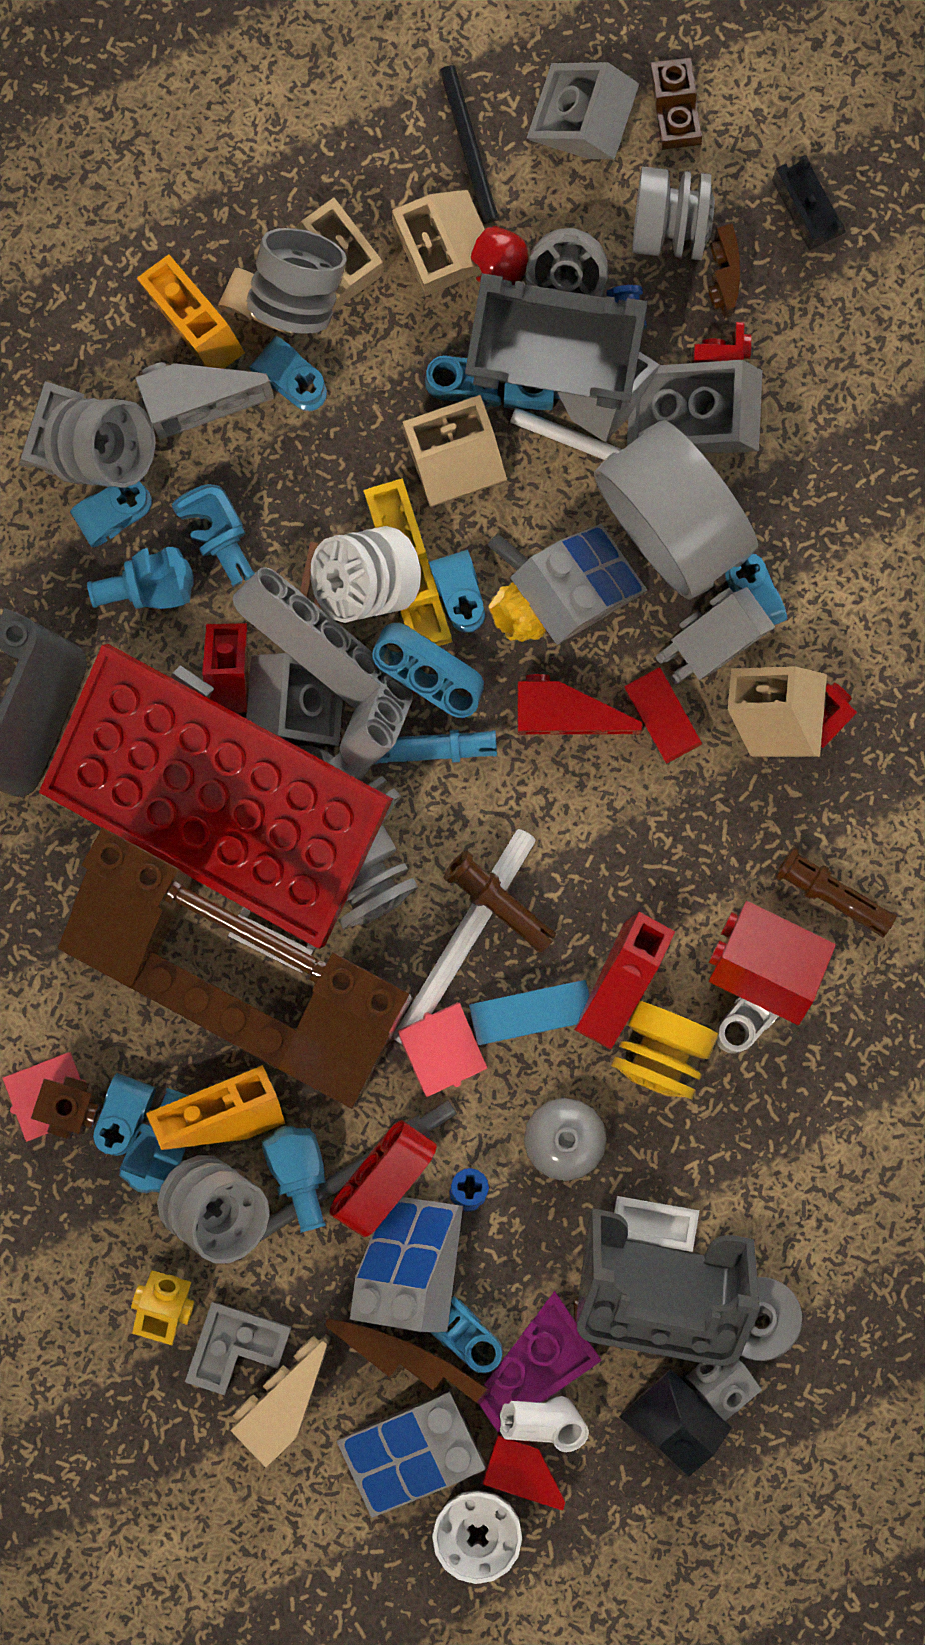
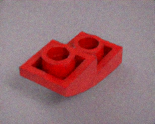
(663, 715)

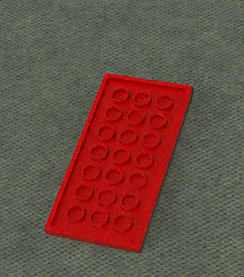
(215, 795)

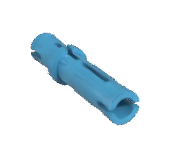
(442, 746)

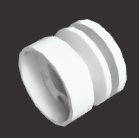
(365, 574)
(477, 1562)

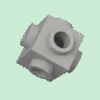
(724, 1387)

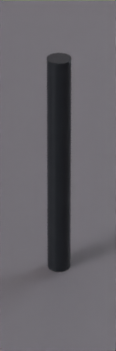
(469, 144)

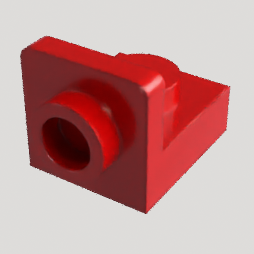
(716, 349)
(836, 713)

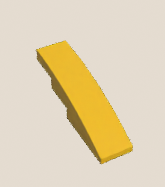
(392, 508)

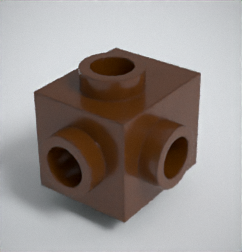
(51, 1102)

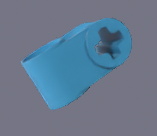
(288, 371)
(463, 385)
(108, 514)
(458, 585)
(761, 588)
(124, 1106)
(466, 1334)

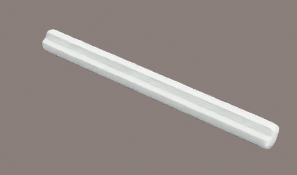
(466, 934)

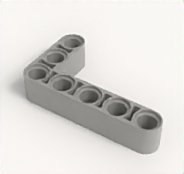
(334, 659)

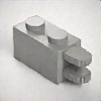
(718, 635)

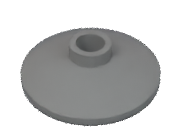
(785, 1322)

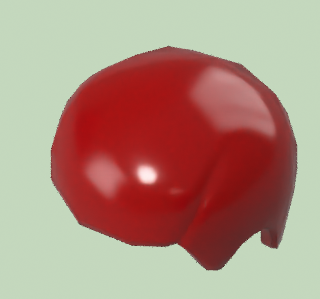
(501, 254)

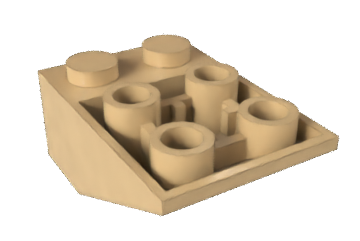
(274, 1420)

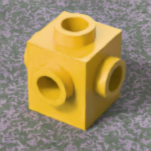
(161, 1307)

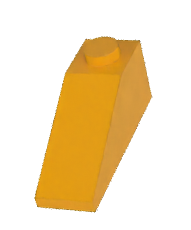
(191, 314)
(219, 1113)

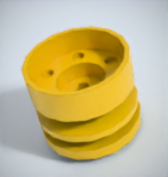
(664, 1050)

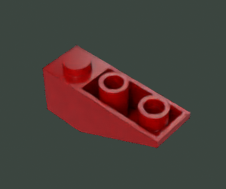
(624, 978)

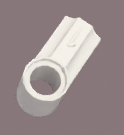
(551, 1422)

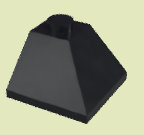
(676, 1424)

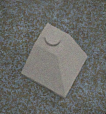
(605, 421)

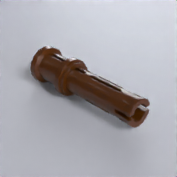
(819, 883)
(486, 891)

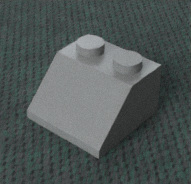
(583, 109)
(292, 701)

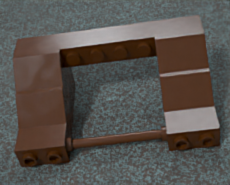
(126, 914)

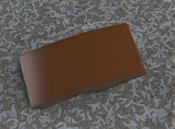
(676, 103)
(725, 280)

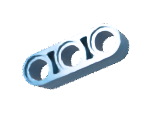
(436, 688)
(529, 1012)

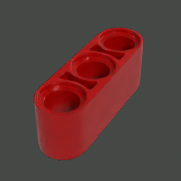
(382, 1179)

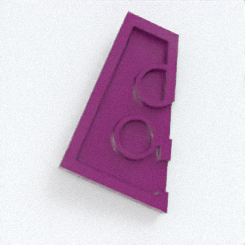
(540, 1361)

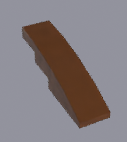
(393, 1354)

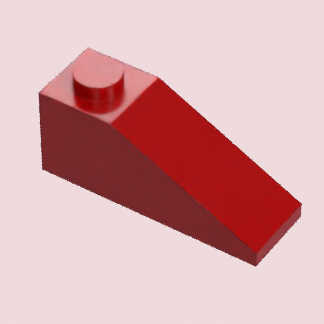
(558, 709)

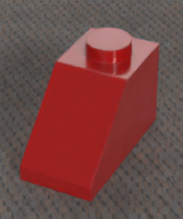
(227, 664)
(522, 1471)

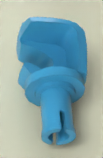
(223, 537)
(148, 581)
(145, 1163)
(298, 1168)

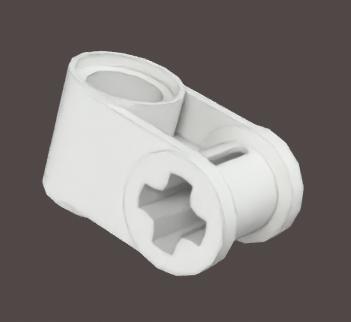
(750, 1017)

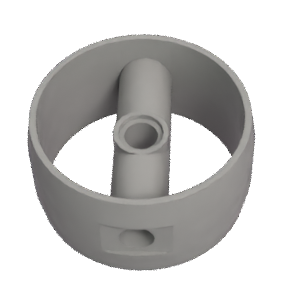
(676, 509)

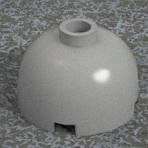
(568, 262)
(565, 1139)

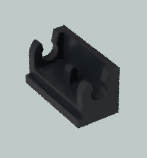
(807, 203)

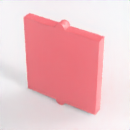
(442, 1049)
(25, 1086)

